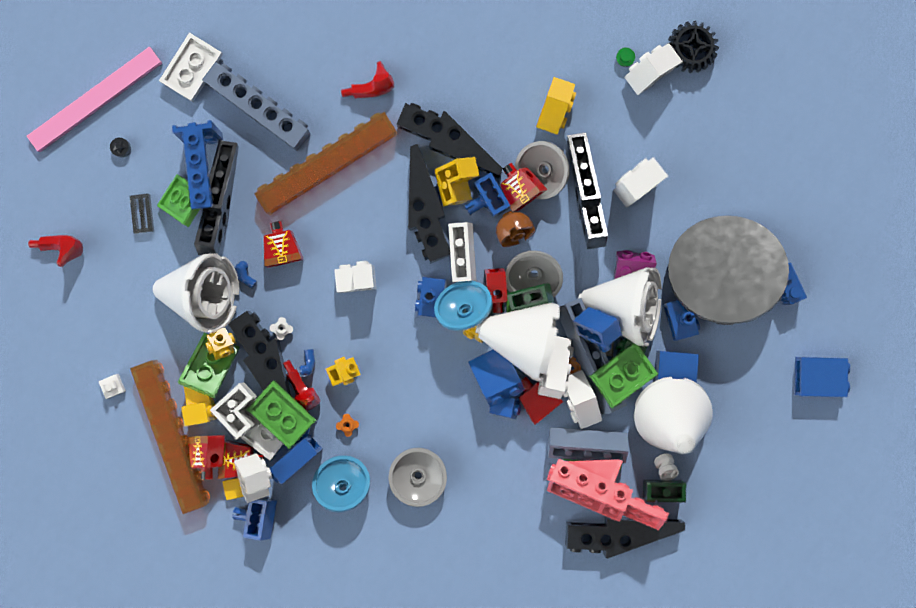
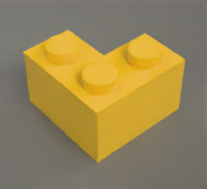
(557, 103)
(454, 179)
(197, 408)

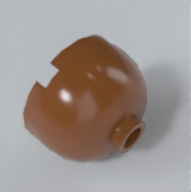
(514, 227)

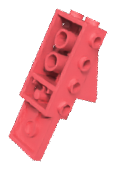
(595, 488)

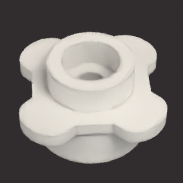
(286, 328)

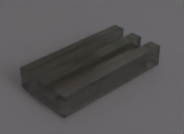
(136, 230)

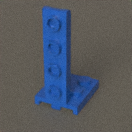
(194, 141)

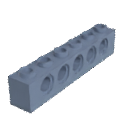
(219, 73)

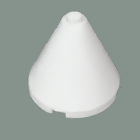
(201, 292)
(630, 300)
(523, 337)
(673, 414)

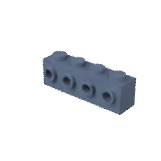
(587, 445)

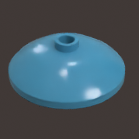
(463, 305)
(335, 474)

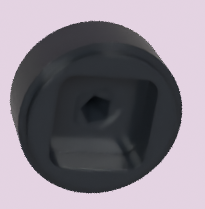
(120, 147)

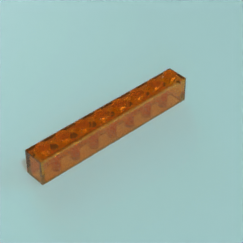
(326, 163)
(170, 435)

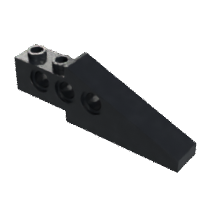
(441, 142)
(221, 182)
(422, 190)
(587, 191)
(259, 362)
(638, 535)

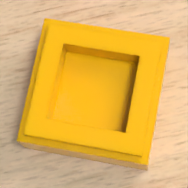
(232, 488)

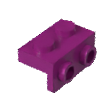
(630, 262)

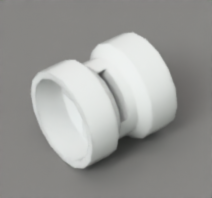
(666, 467)

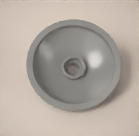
(541, 154)
(520, 275)
(411, 489)

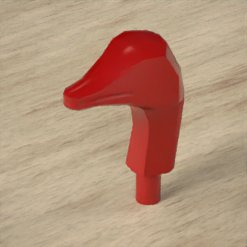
(380, 85)
(67, 245)
(304, 396)

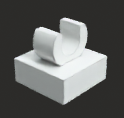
(112, 386)

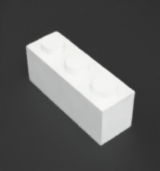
(462, 252)
(554, 380)

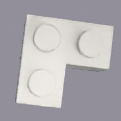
(652, 68)
(356, 278)
(582, 400)
(231, 411)
(253, 477)

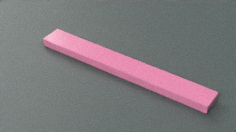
(94, 99)

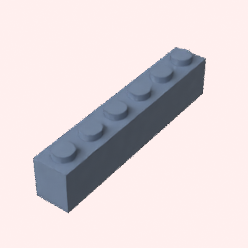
(586, 352)

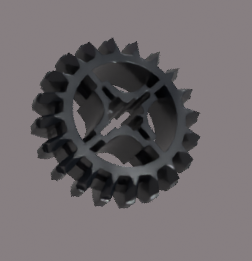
(707, 46)

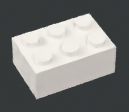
(639, 181)

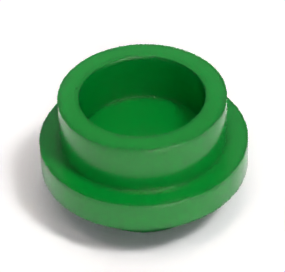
(625, 57)

